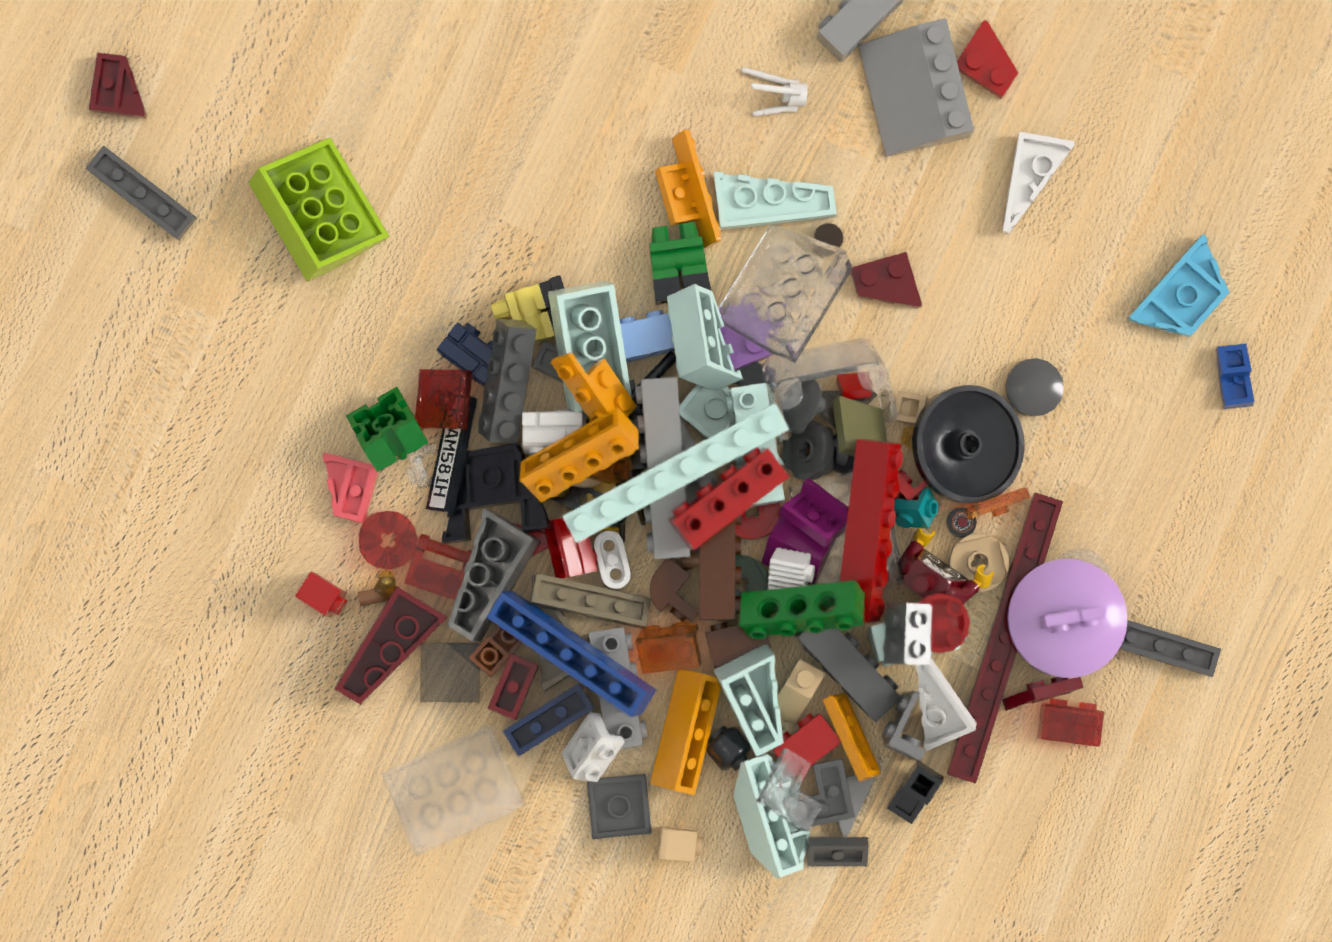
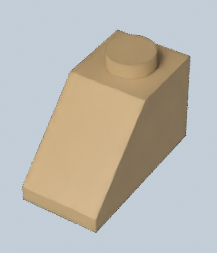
(798, 690)
(679, 844)

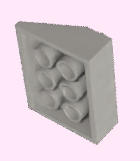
(916, 88)

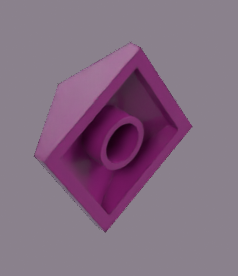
(792, 538)

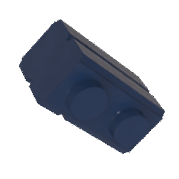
(467, 351)

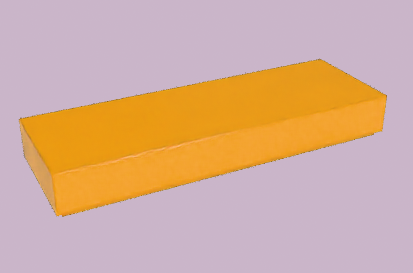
(852, 736)

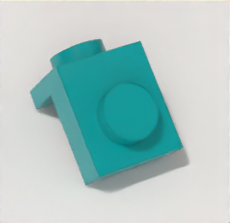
(916, 512)

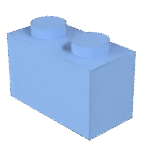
(647, 336)

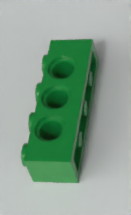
(816, 599)

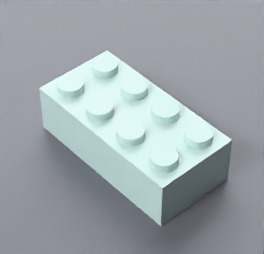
(590, 328)

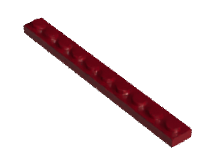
(1000, 650)

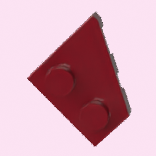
(115, 88)
(887, 281)
(1039, 691)

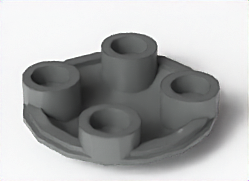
(1034, 387)
(810, 405)

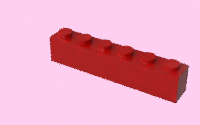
(870, 521)

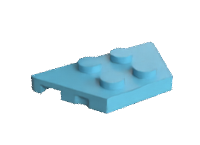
(1184, 294)

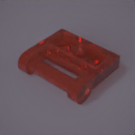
(435, 576)

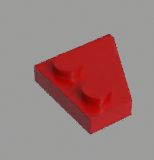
(987, 62)

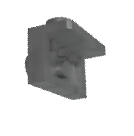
(907, 633)

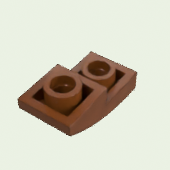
(495, 651)

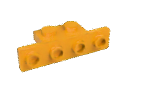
(686, 192)
(596, 389)

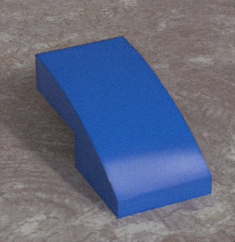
(1234, 376)

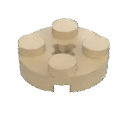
(986, 547)

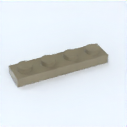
(590, 601)

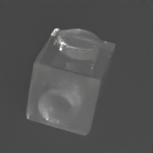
(417, 471)

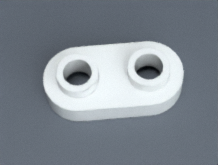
(612, 560)

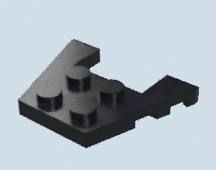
(491, 480)

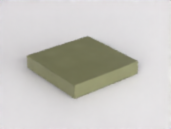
(856, 421)

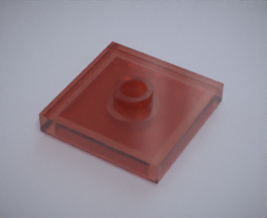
(443, 399)

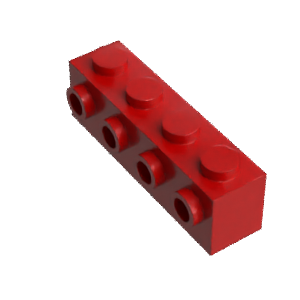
(728, 498)

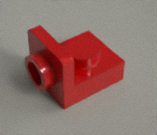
(906, 490)

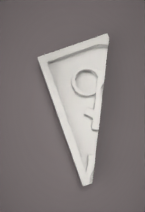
(1033, 166)
(942, 711)

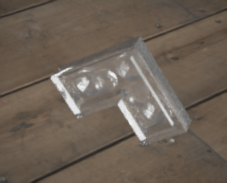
(782, 791)

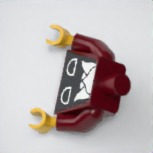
(931, 576)

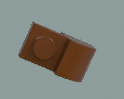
(664, 588)

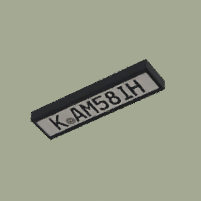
(450, 466)

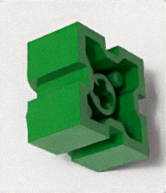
(387, 429)

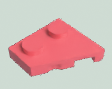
(350, 486)

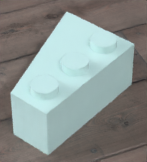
(752, 694)

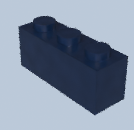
(548, 719)

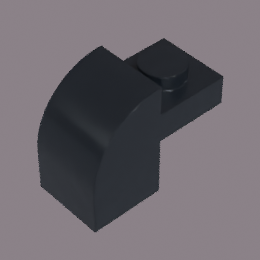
(915, 791)

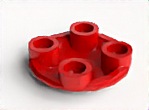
(948, 622)

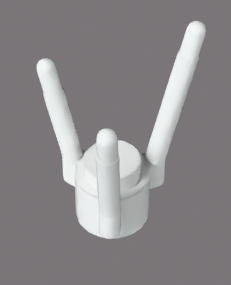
(792, 92)

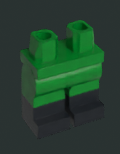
(676, 256)

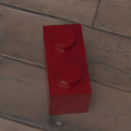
(513, 687)

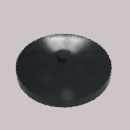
(968, 444)

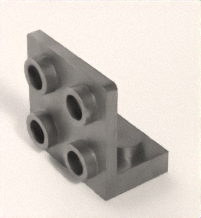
(906, 744)

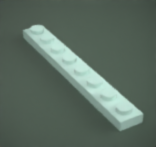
(675, 472)

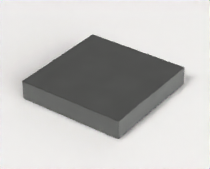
(619, 806)

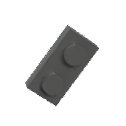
(837, 851)

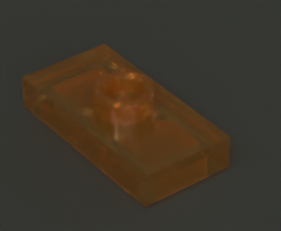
(997, 505)

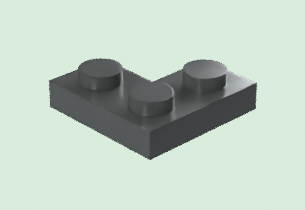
(833, 793)

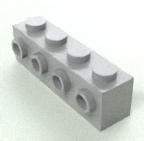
(616, 645)

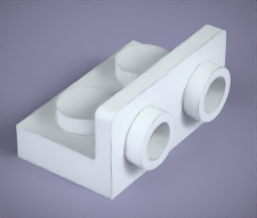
(591, 749)

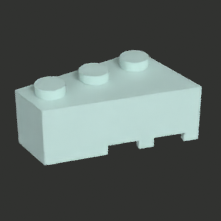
(698, 339)

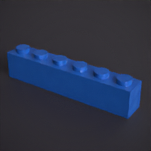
(572, 653)

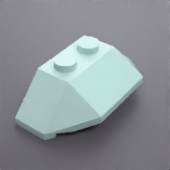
(768, 835)

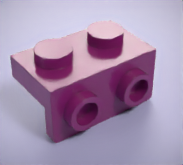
(816, 513)

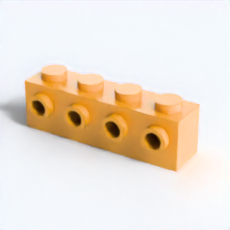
(579, 455)
(686, 731)

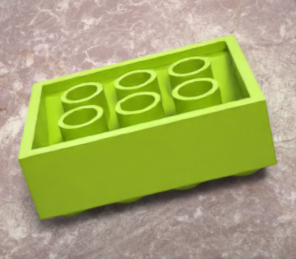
(317, 208)

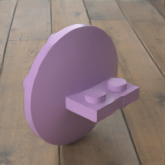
(1067, 618)

